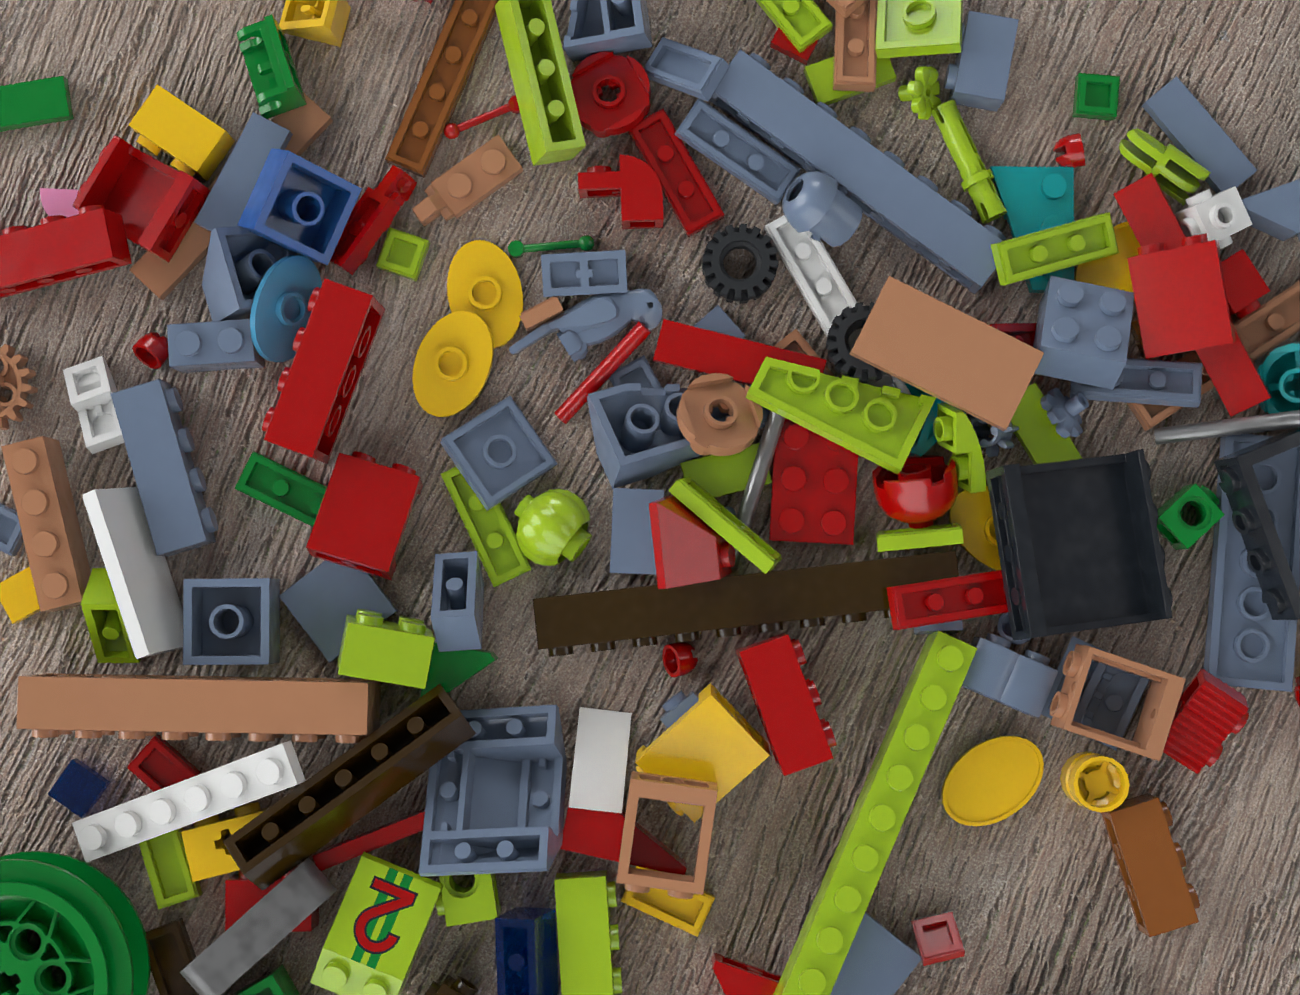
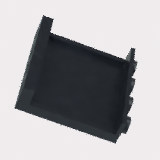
(1078, 544)

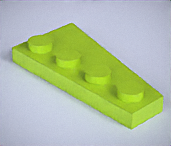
(855, 415)

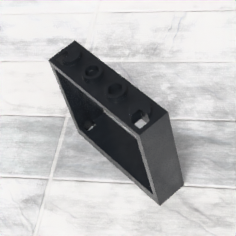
(1256, 525)

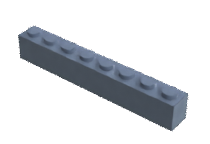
(873, 179)

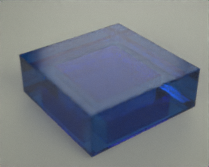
(78, 788)

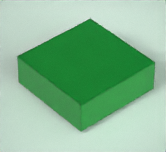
(1096, 96)

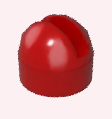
(1073, 151)
(152, 350)
(679, 659)

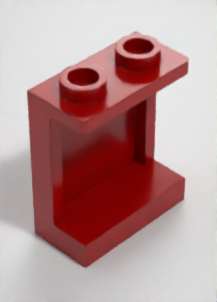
(150, 196)
(1181, 297)
(364, 514)

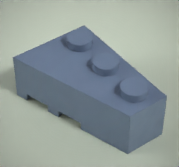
(607, 26)

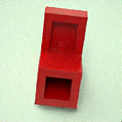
(634, 183)

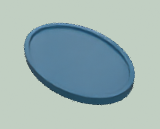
(282, 306)

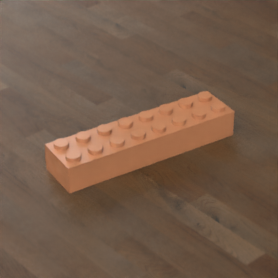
(194, 704)

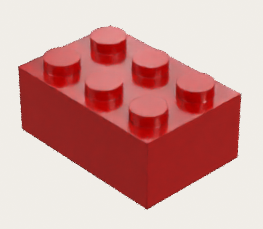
(786, 703)

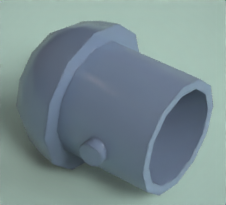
(819, 207)

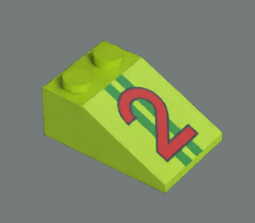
(376, 930)

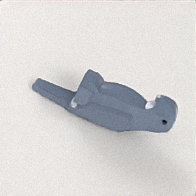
(597, 321)

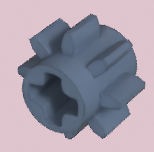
(1000, 438)

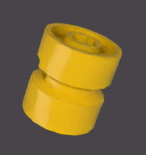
(1094, 781)

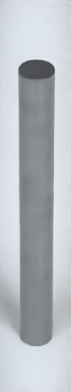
(1227, 427)
(759, 474)

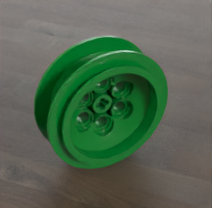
(82, 926)

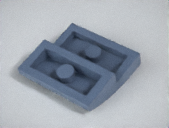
(1106, 698)
(875, 962)

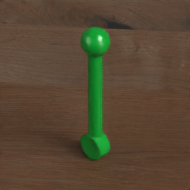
(517, 249)

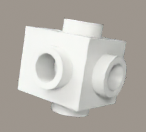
(1214, 214)

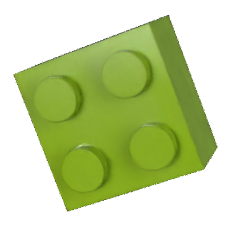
(386, 649)

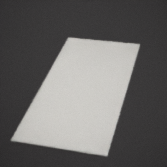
(600, 760)

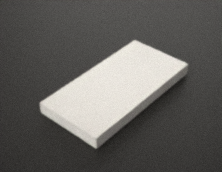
(135, 571)

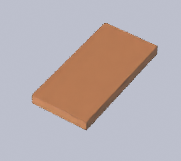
(947, 353)

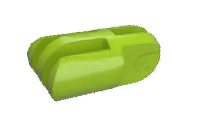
(1169, 165)

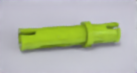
(975, 176)

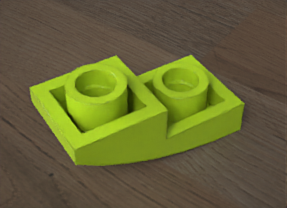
(957, 435)

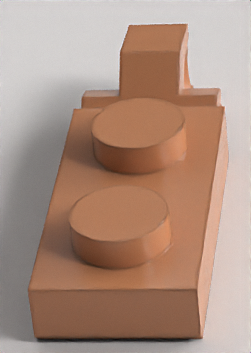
(468, 182)

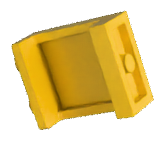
(706, 745)

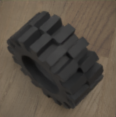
(739, 238)
(839, 349)

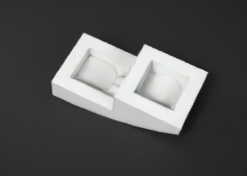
(89, 394)

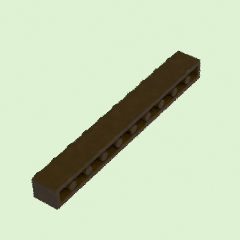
(730, 603)

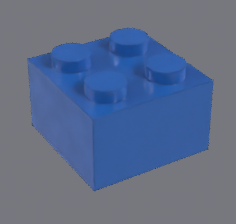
(299, 206)

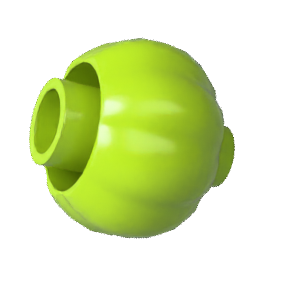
(552, 527)

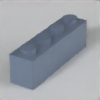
(164, 467)

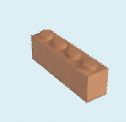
(48, 522)

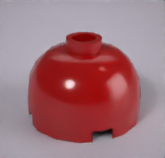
(919, 492)

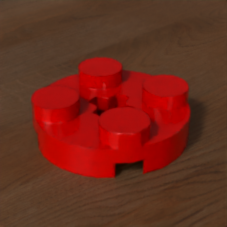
(616, 71)

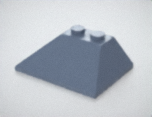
(498, 796)

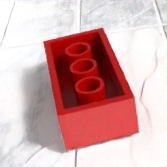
(323, 370)

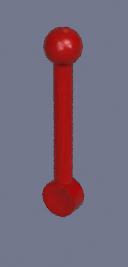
(452, 130)

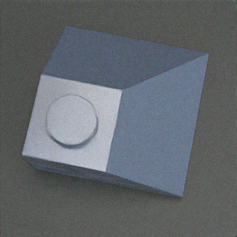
(235, 269)

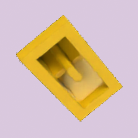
(316, 20)

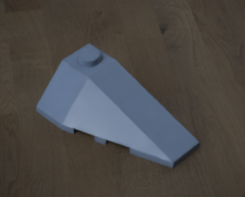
(639, 431)

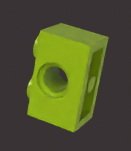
(471, 903)

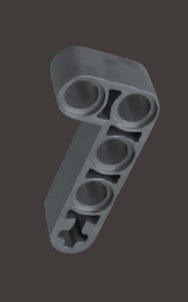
(259, 930)

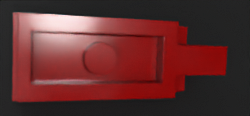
(371, 218)

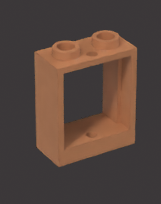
(1157, 709)
(670, 790)

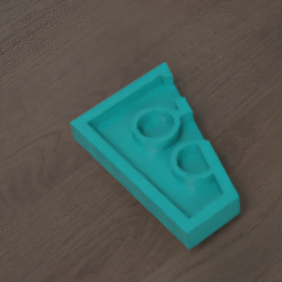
(1034, 202)

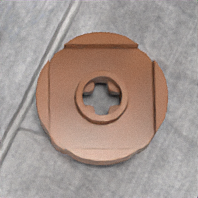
(714, 436)

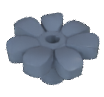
(1065, 412)

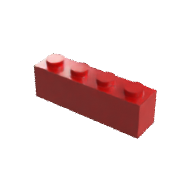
(61, 249)

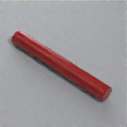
(602, 372)

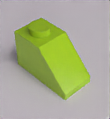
(105, 621)

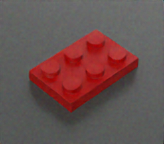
(812, 489)

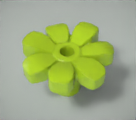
(922, 92)

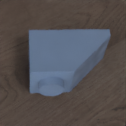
(1276, 211)

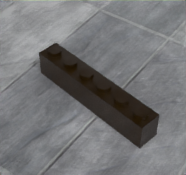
(348, 788)

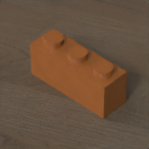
(1151, 865)

